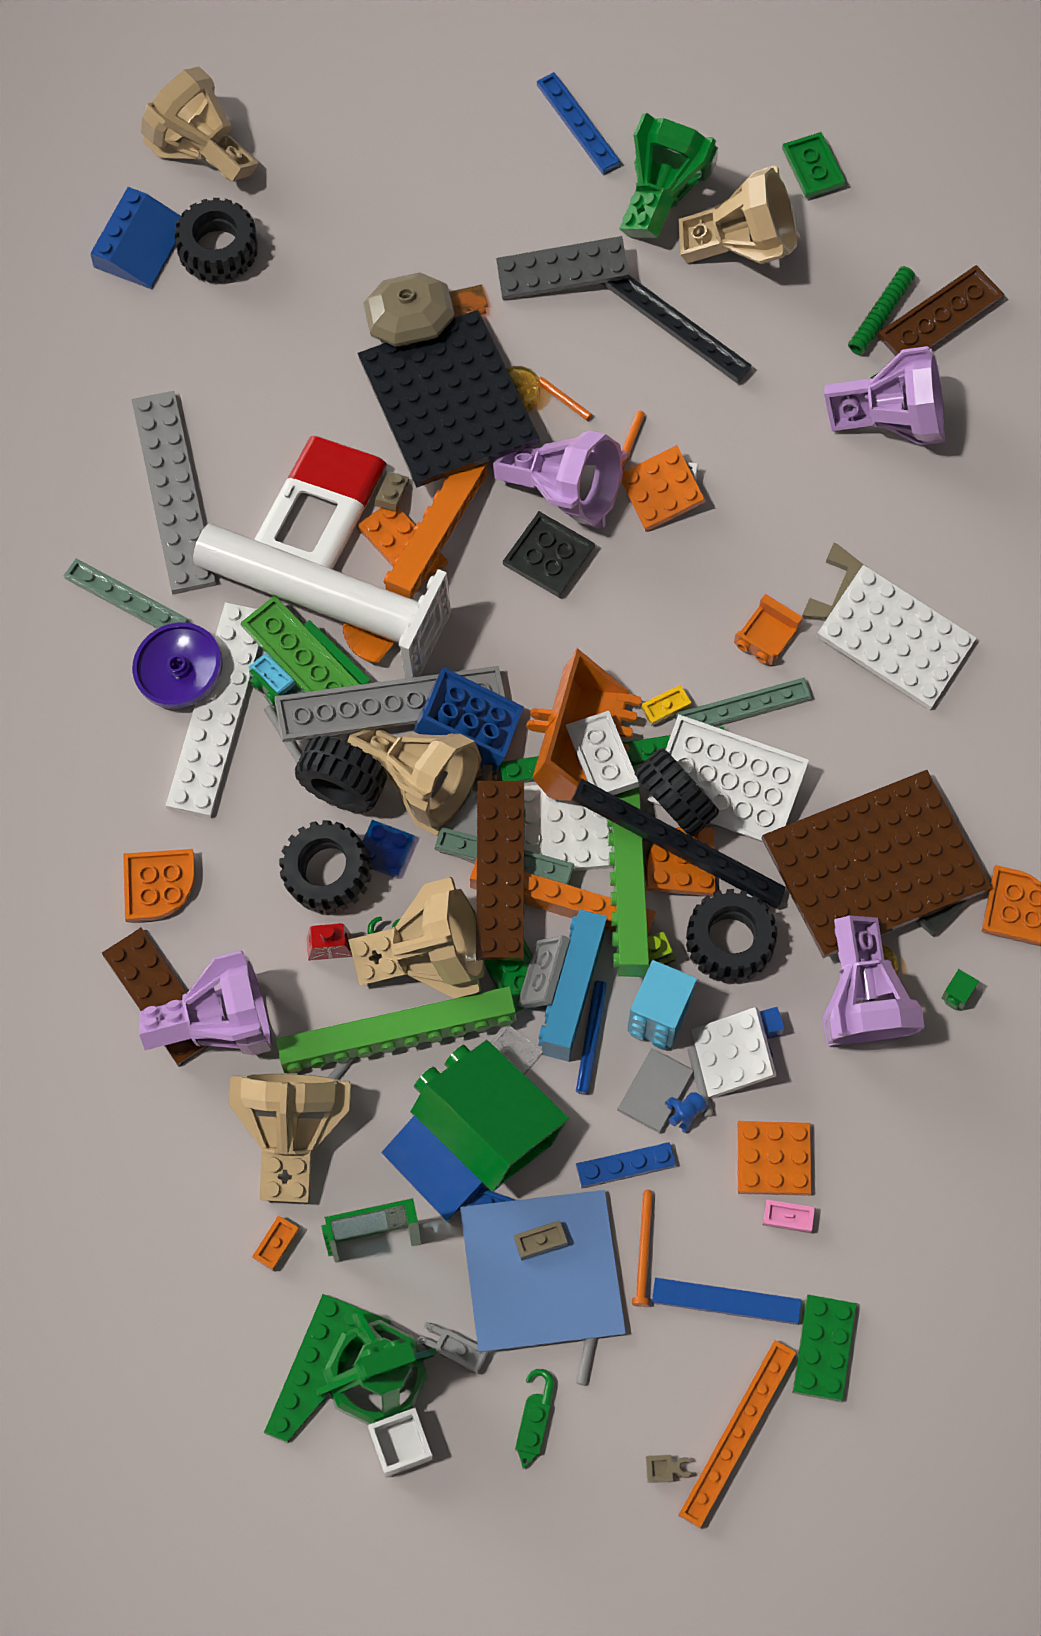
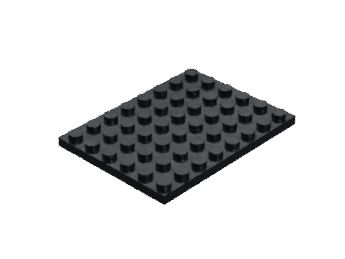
(449, 400)

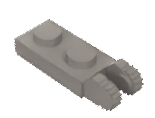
(454, 1348)

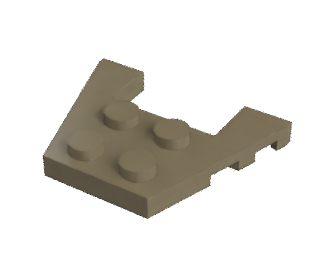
(842, 559)

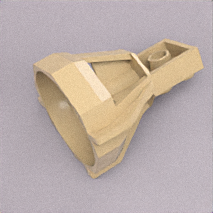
(192, 111)
(751, 223)
(414, 766)
(429, 943)
(288, 1139)

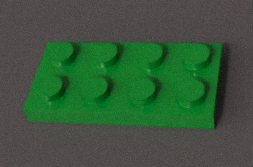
(824, 1348)

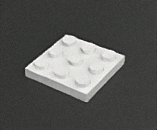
(733, 1052)

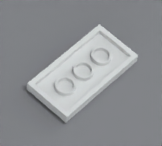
(602, 753)

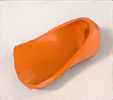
(366, 644)

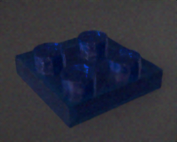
(387, 847)

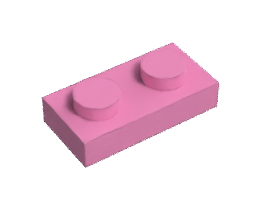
(788, 1216)

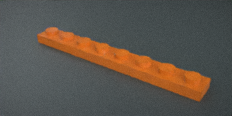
(736, 1434)

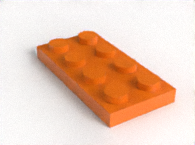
(388, 533)

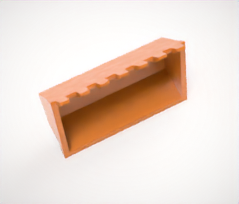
(581, 693)

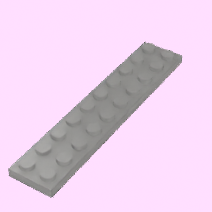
(171, 489)
(365, 705)

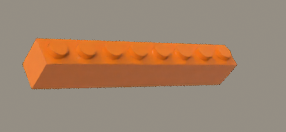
(434, 531)
(565, 899)

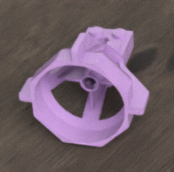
(883, 400)
(558, 471)
(867, 978)
(203, 1013)

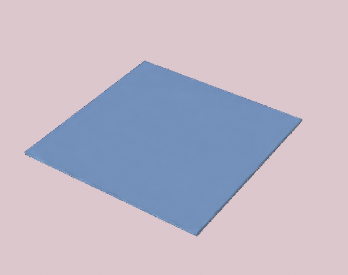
(550, 1295)

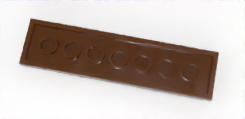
(500, 870)

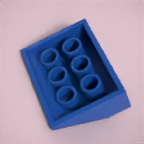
(136, 239)
(470, 710)
(432, 1169)

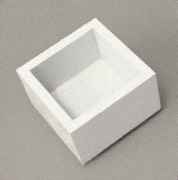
(400, 1442)

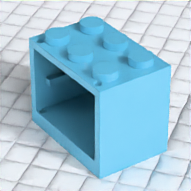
(661, 1005)

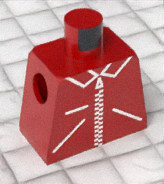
(328, 942)

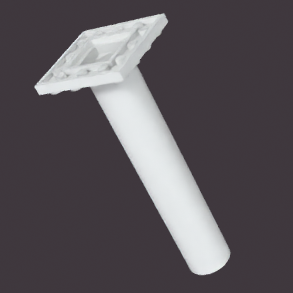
(332, 593)

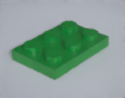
(813, 165)

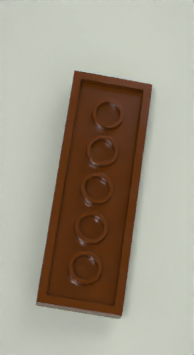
(942, 312)
(149, 983)

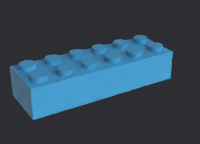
(573, 986)

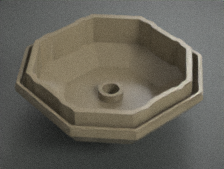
(409, 309)

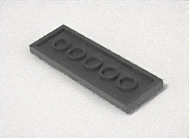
(562, 268)

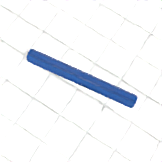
(591, 1037)

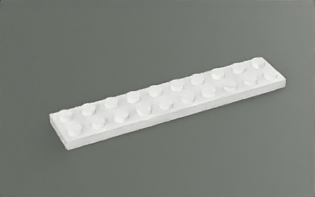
(215, 720)

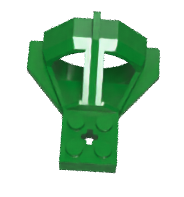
(664, 174)
(378, 1368)

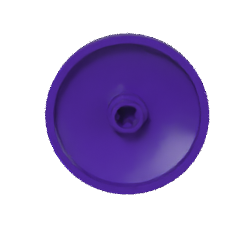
(177, 665)

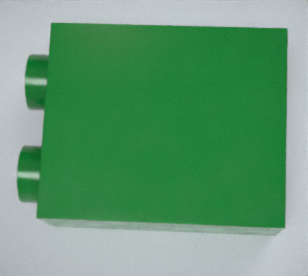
(487, 1113)

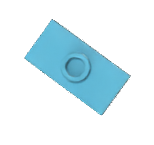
(273, 674)

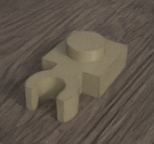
(661, 1468)

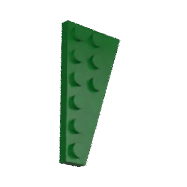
(306, 1375)

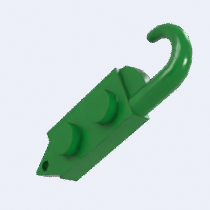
(534, 1418)

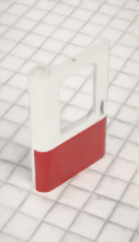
(332, 474)

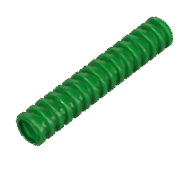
(881, 310)

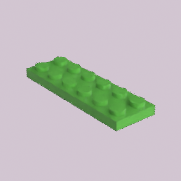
(295, 648)

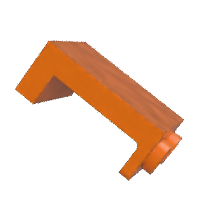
(768, 630)

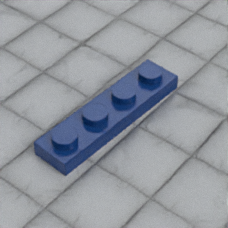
(625, 1165)

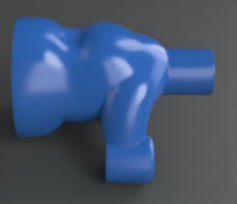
(686, 1110)

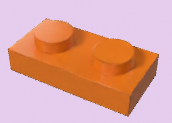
(275, 1243)

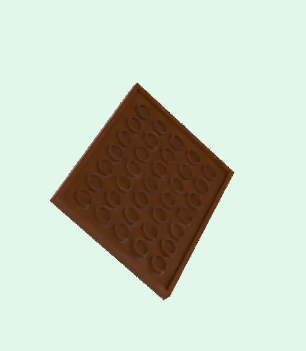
(878, 857)

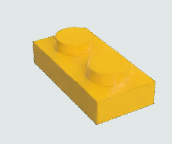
(665, 705)

